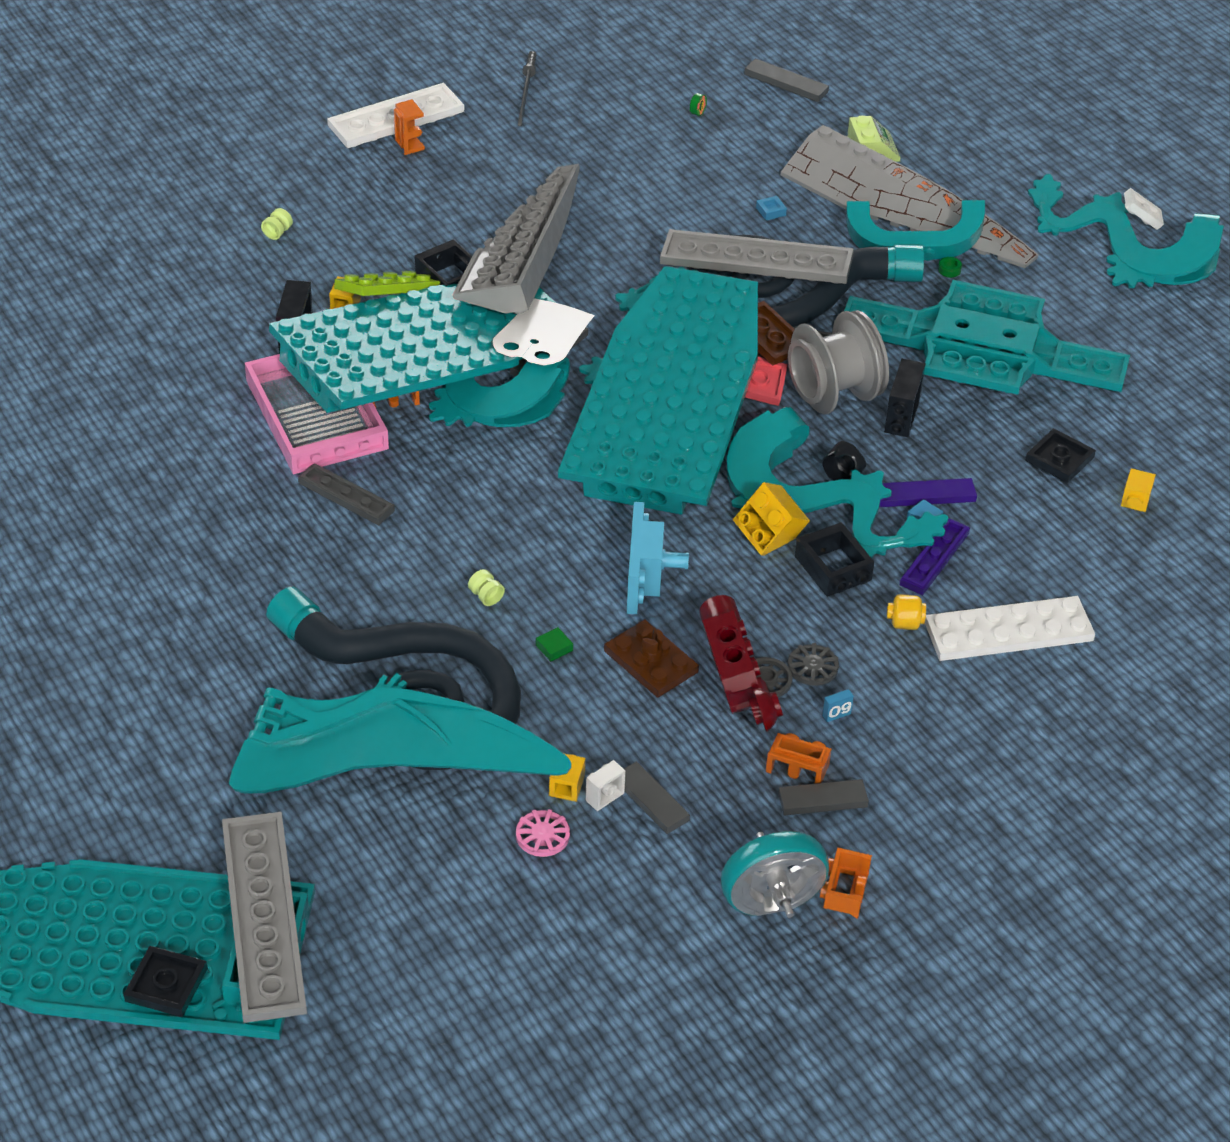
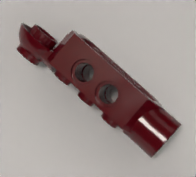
(733, 661)

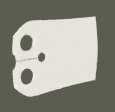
(549, 323)

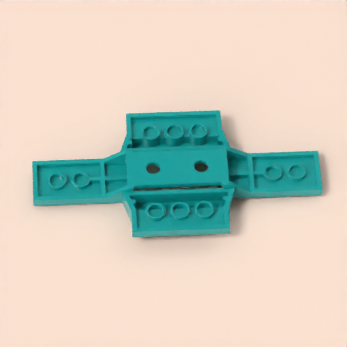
(987, 318)

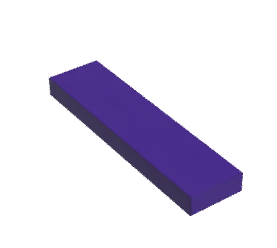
(932, 491)
(934, 558)

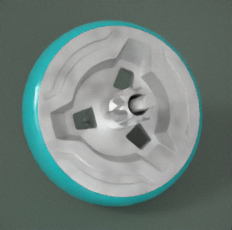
(773, 854)

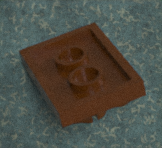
(773, 335)
(651, 658)

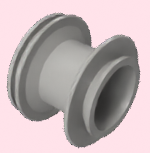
(846, 359)

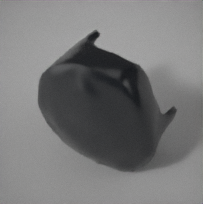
(842, 461)

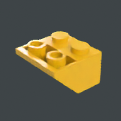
(770, 518)

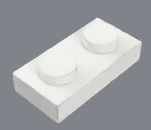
(1143, 208)

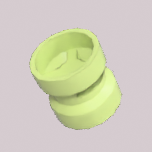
(277, 223)
(487, 589)

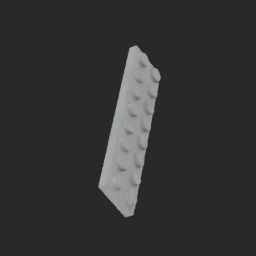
(757, 256)
(263, 918)

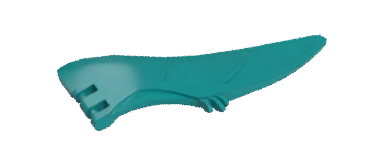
(381, 730)

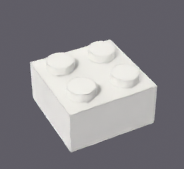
(605, 785)

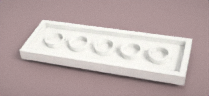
(378, 119)
(1009, 628)

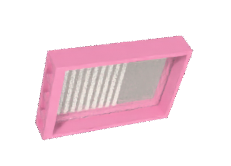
(304, 428)

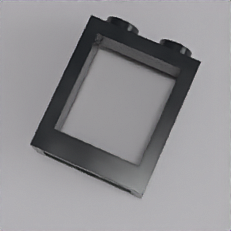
(450, 254)
(295, 301)
(904, 397)
(825, 541)

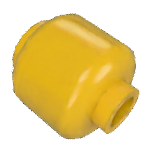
(906, 612)

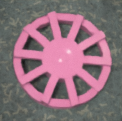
(542, 833)

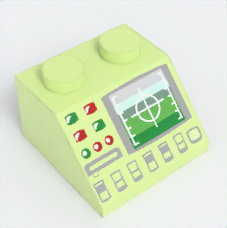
(872, 135)

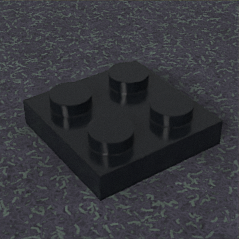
(1060, 455)
(165, 981)

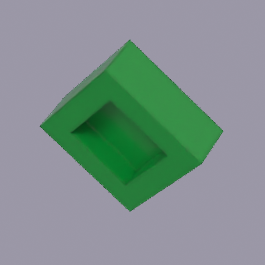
(554, 644)

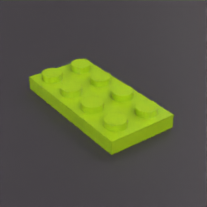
(387, 284)

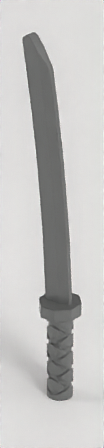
(529, 71)

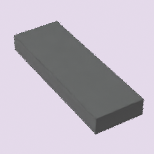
(823, 797)
(654, 799)

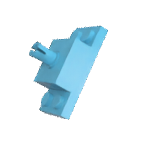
(648, 558)

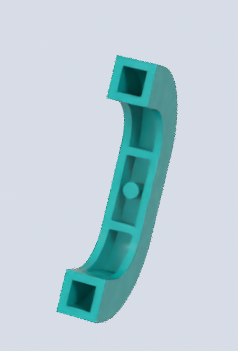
(935, 243)

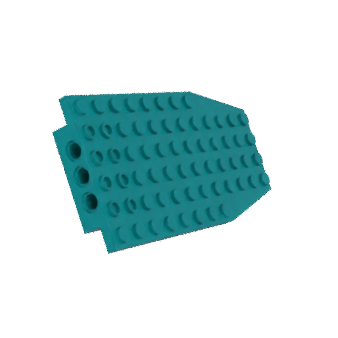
(392, 346)
(668, 393)
(85, 925)

